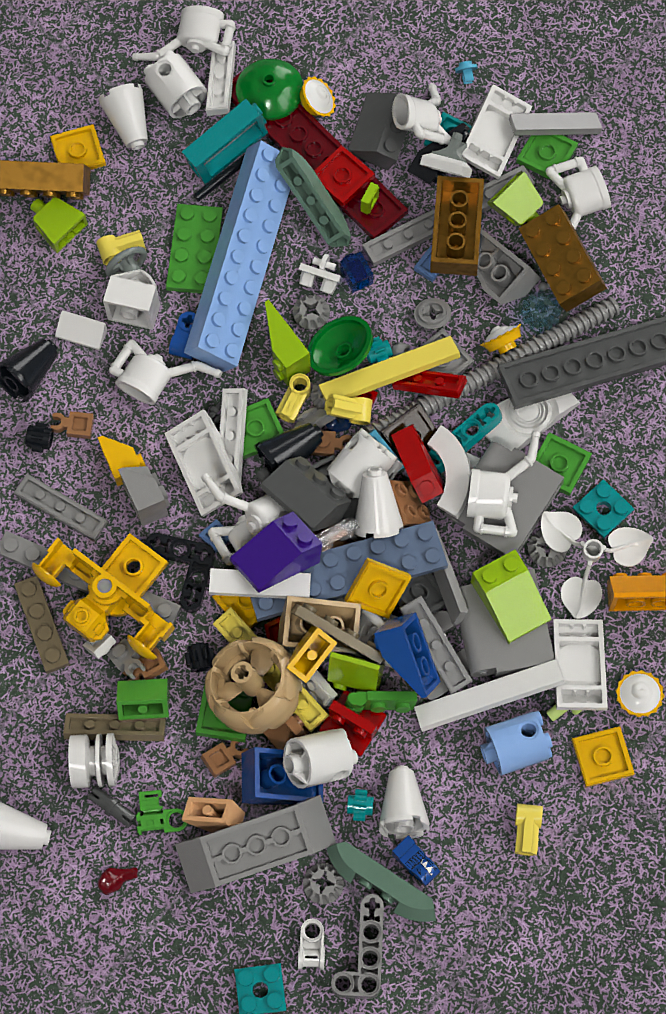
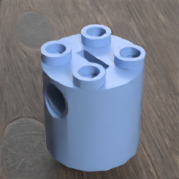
(516, 743)

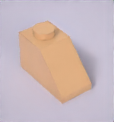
(212, 813)

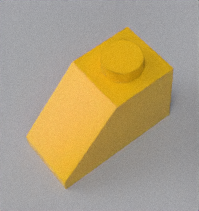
(119, 456)
(310, 653)

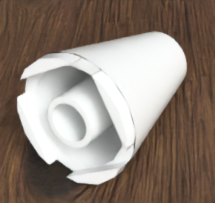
(127, 114)
(377, 506)
(403, 806)
(21, 831)

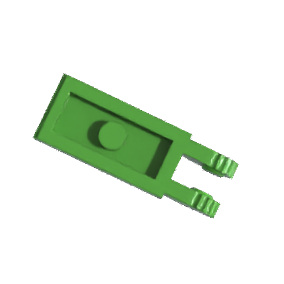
(381, 700)

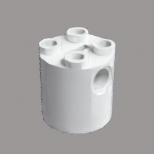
(175, 85)
(355, 459)
(319, 758)

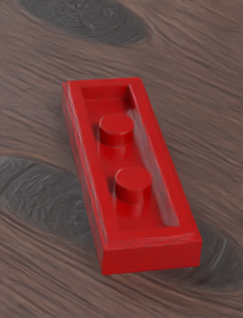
(433, 384)

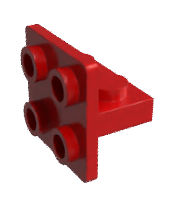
(359, 727)

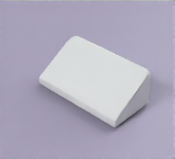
(81, 330)

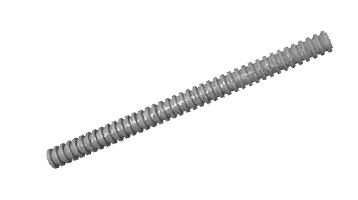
(489, 372)

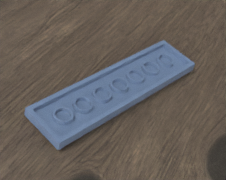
(412, 551)

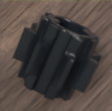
(39, 437)
(199, 657)

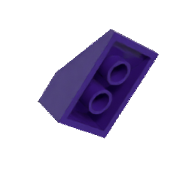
(278, 552)

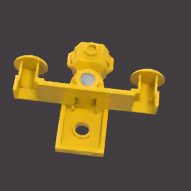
(111, 591)

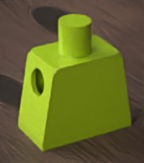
(517, 200)
(57, 222)

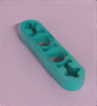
(469, 441)

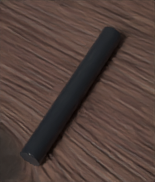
(219, 179)

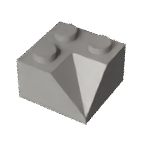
(145, 493)

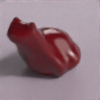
(113, 879)

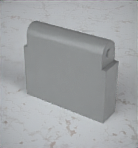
(535, 491)
(489, 650)

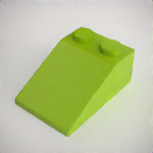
(287, 350)
(510, 596)
(354, 672)

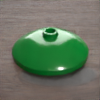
(274, 98)
(340, 346)

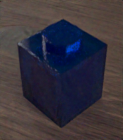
(356, 271)

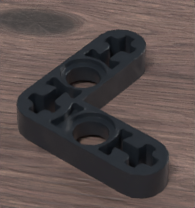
(195, 565)

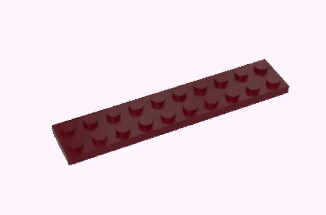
(315, 144)

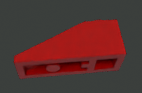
(418, 464)

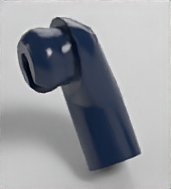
(339, 425)

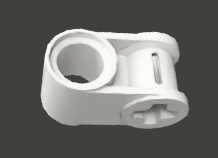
(311, 947)

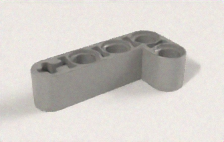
(365, 946)

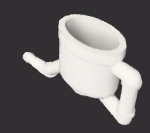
(197, 32)
(420, 116)
(581, 191)
(148, 374)
(493, 496)
(257, 512)
(237, 535)

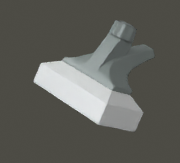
(449, 158)

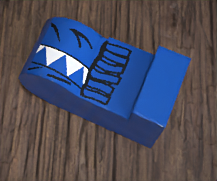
(415, 861)

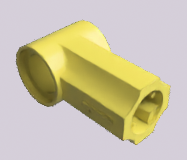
(110, 245)
(294, 399)
(354, 409)
(528, 822)

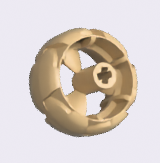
(234, 663)

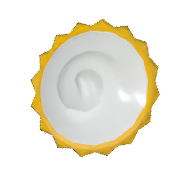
(317, 97)
(502, 338)
(639, 693)

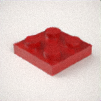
(344, 175)

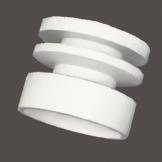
(93, 760)

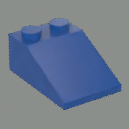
(408, 653)
(267, 782)

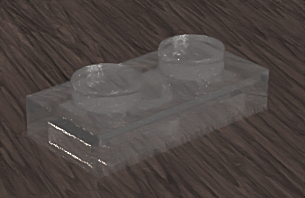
(339, 531)

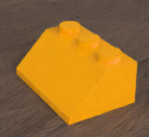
(636, 592)

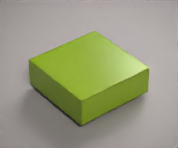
(369, 198)

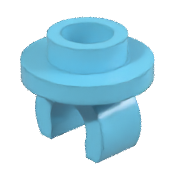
(466, 69)

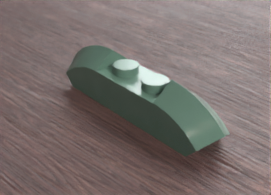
(313, 197)
(353, 863)

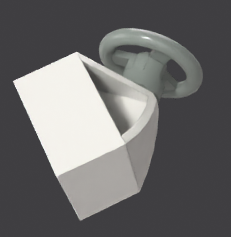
(131, 292)

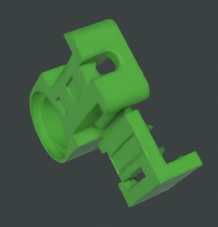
(152, 816)

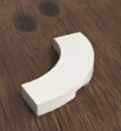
(457, 471)

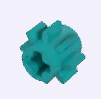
(379, 351)
(360, 805)

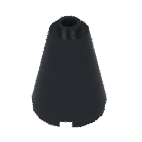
(26, 369)
(290, 444)

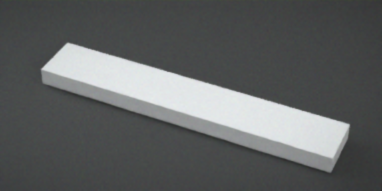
(489, 695)

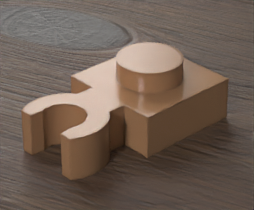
(77, 425)
(331, 443)
(153, 667)
(221, 758)

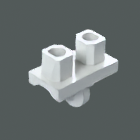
(330, 279)

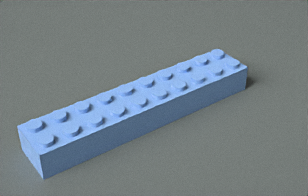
(239, 260)

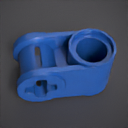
(181, 335)

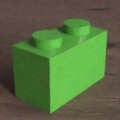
(143, 699)

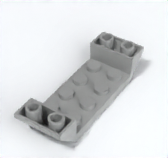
(255, 845)

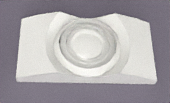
(491, 134)
(518, 424)
(201, 451)
(581, 658)

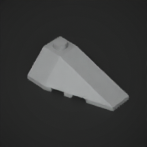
(502, 272)

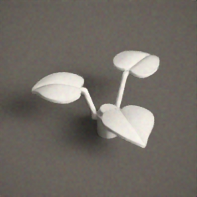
(626, 544)

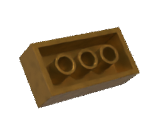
(44, 178)
(457, 225)
(562, 258)

